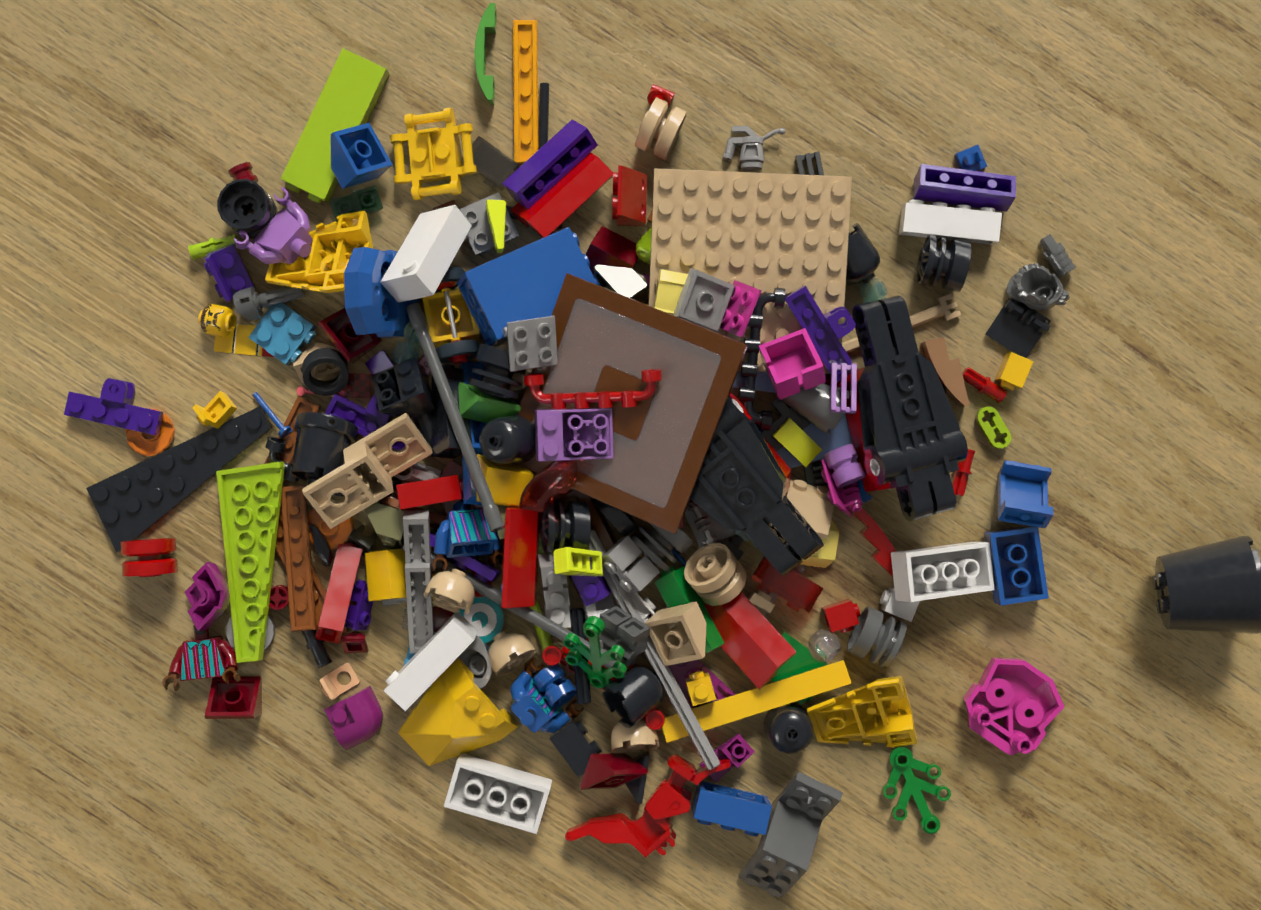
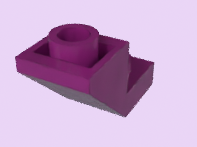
(734, 749)

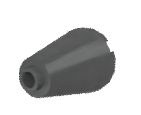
(815, 406)

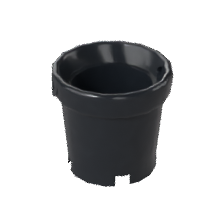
(320, 444)

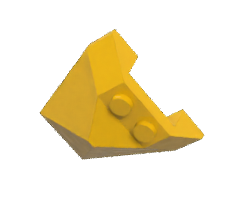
(329, 255)
(867, 714)
(454, 718)

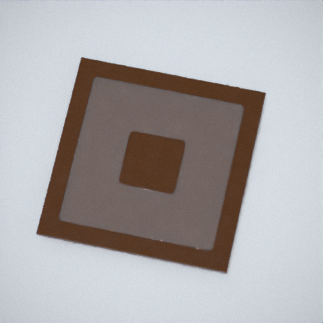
(662, 440)

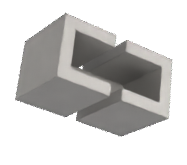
(620, 557)
(553, 585)

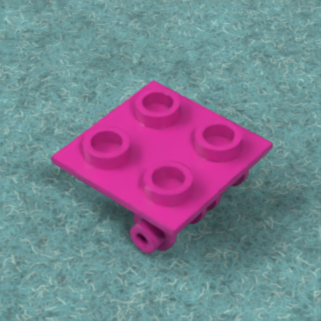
(740, 308)
(846, 497)

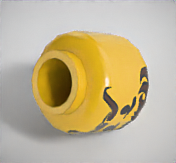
(217, 320)

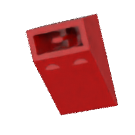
(631, 202)

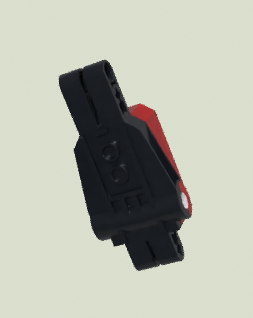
(902, 415)
(746, 490)

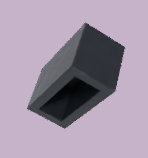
(575, 745)

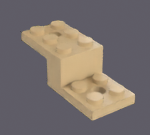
(367, 471)

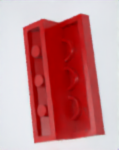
(565, 196)
(520, 558)
(750, 639)

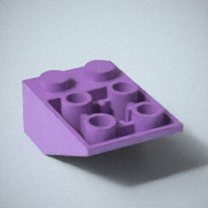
(573, 434)

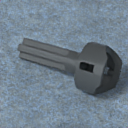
(253, 304)

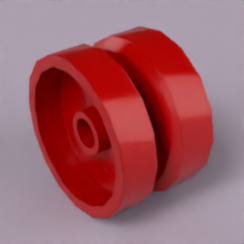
(149, 557)

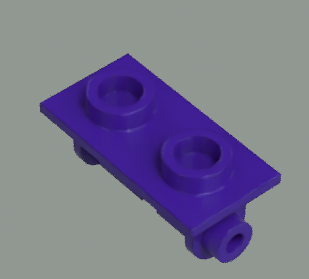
(359, 616)

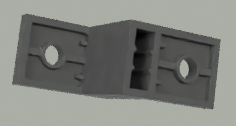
(790, 835)

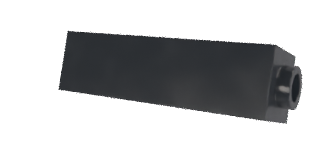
(442, 435)

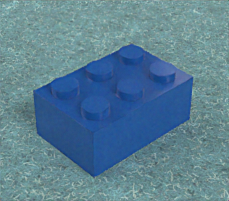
(1017, 565)
(731, 808)

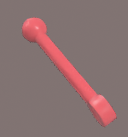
(302, 391)

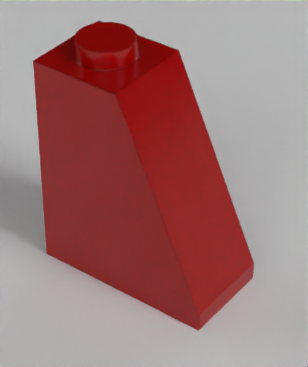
(430, 491)

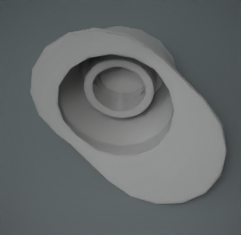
(478, 662)

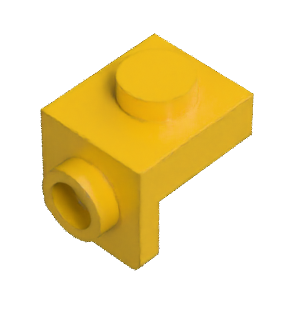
(216, 411)

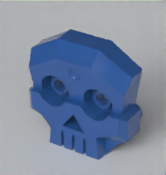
(367, 300)

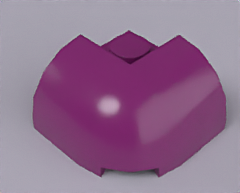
(207, 596)
(356, 718)

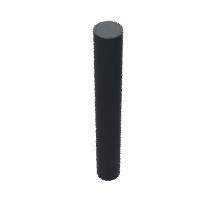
(543, 114)

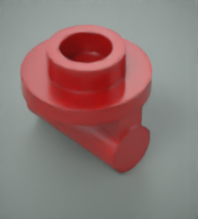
(660, 93)

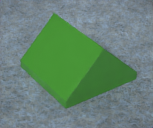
(483, 406)

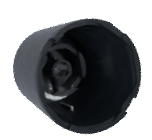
(1211, 588)

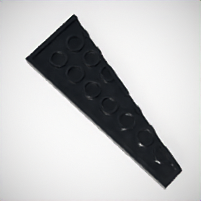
(149, 490)

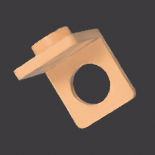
(330, 684)

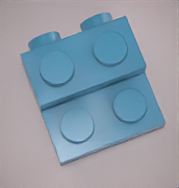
(283, 333)

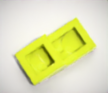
(797, 442)

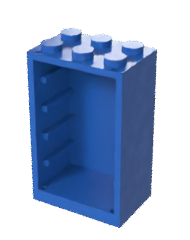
(522, 283)

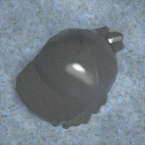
(1036, 288)

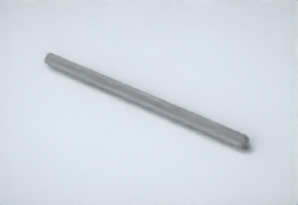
(663, 672)

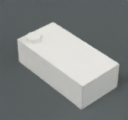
(426, 254)
(942, 571)
(430, 661)
(498, 793)

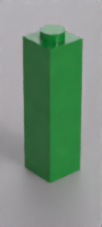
(677, 592)

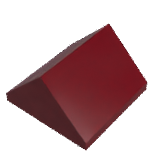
(611, 250)
(341, 333)
(235, 700)
(610, 771)

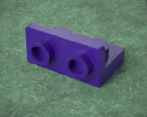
(228, 271)

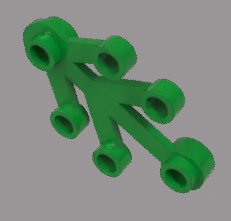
(596, 674)
(914, 786)

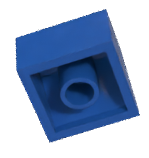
(357, 155)

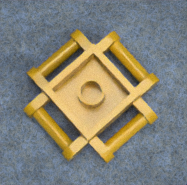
(434, 154)

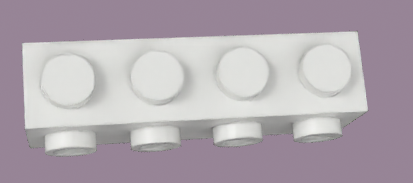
(952, 223)

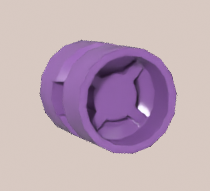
(844, 464)

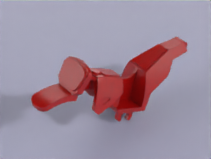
(654, 827)

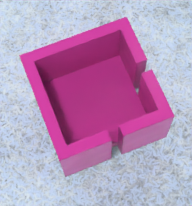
(792, 363)

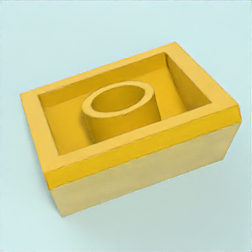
(504, 481)
(386, 574)

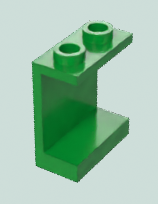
(798, 664)

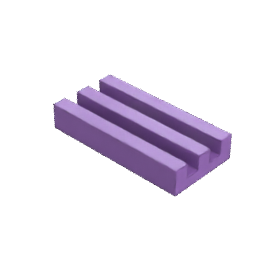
(853, 387)

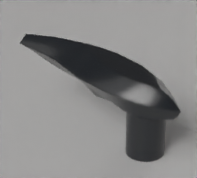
(321, 545)

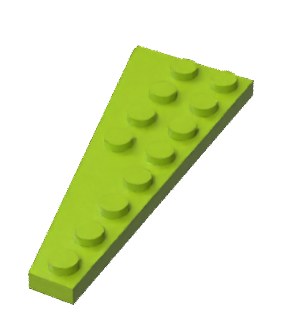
(250, 525)

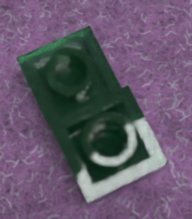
(361, 200)

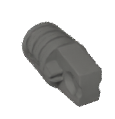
(1056, 256)

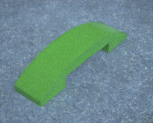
(486, 25)

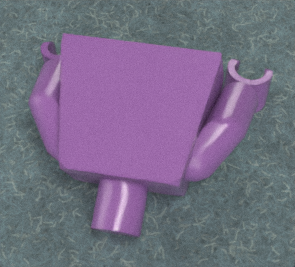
(283, 237)

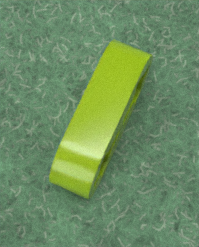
(998, 424)

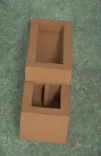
(947, 370)

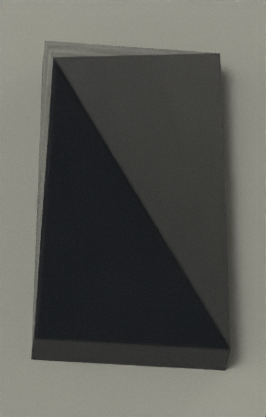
(637, 786)

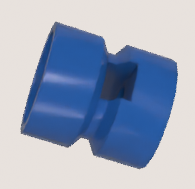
(555, 686)

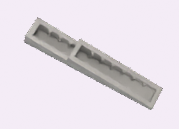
(417, 575)

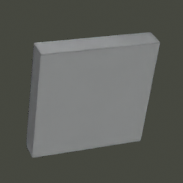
(703, 300)

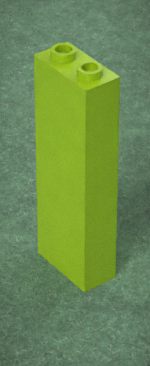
(343, 104)

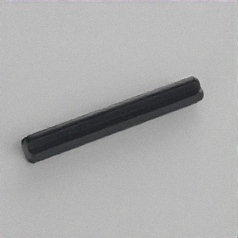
(582, 683)

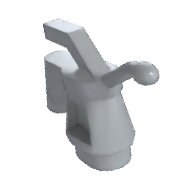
(751, 153)

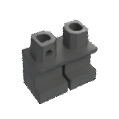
(624, 632)

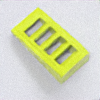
(496, 216)
(565, 566)

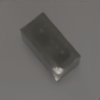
(492, 164)

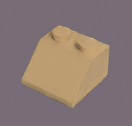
(812, 504)
(678, 633)

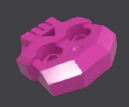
(1022, 689)

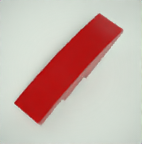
(878, 539)

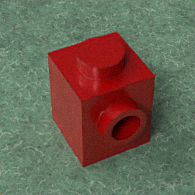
(841, 616)

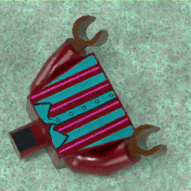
(202, 659)

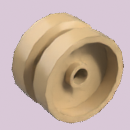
(658, 127)
(715, 574)

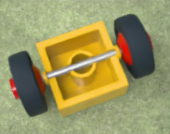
(450, 321)

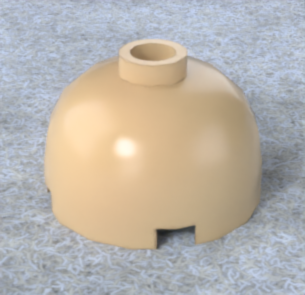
(451, 591)
(509, 652)
(634, 738)

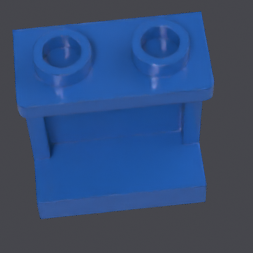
(1024, 494)

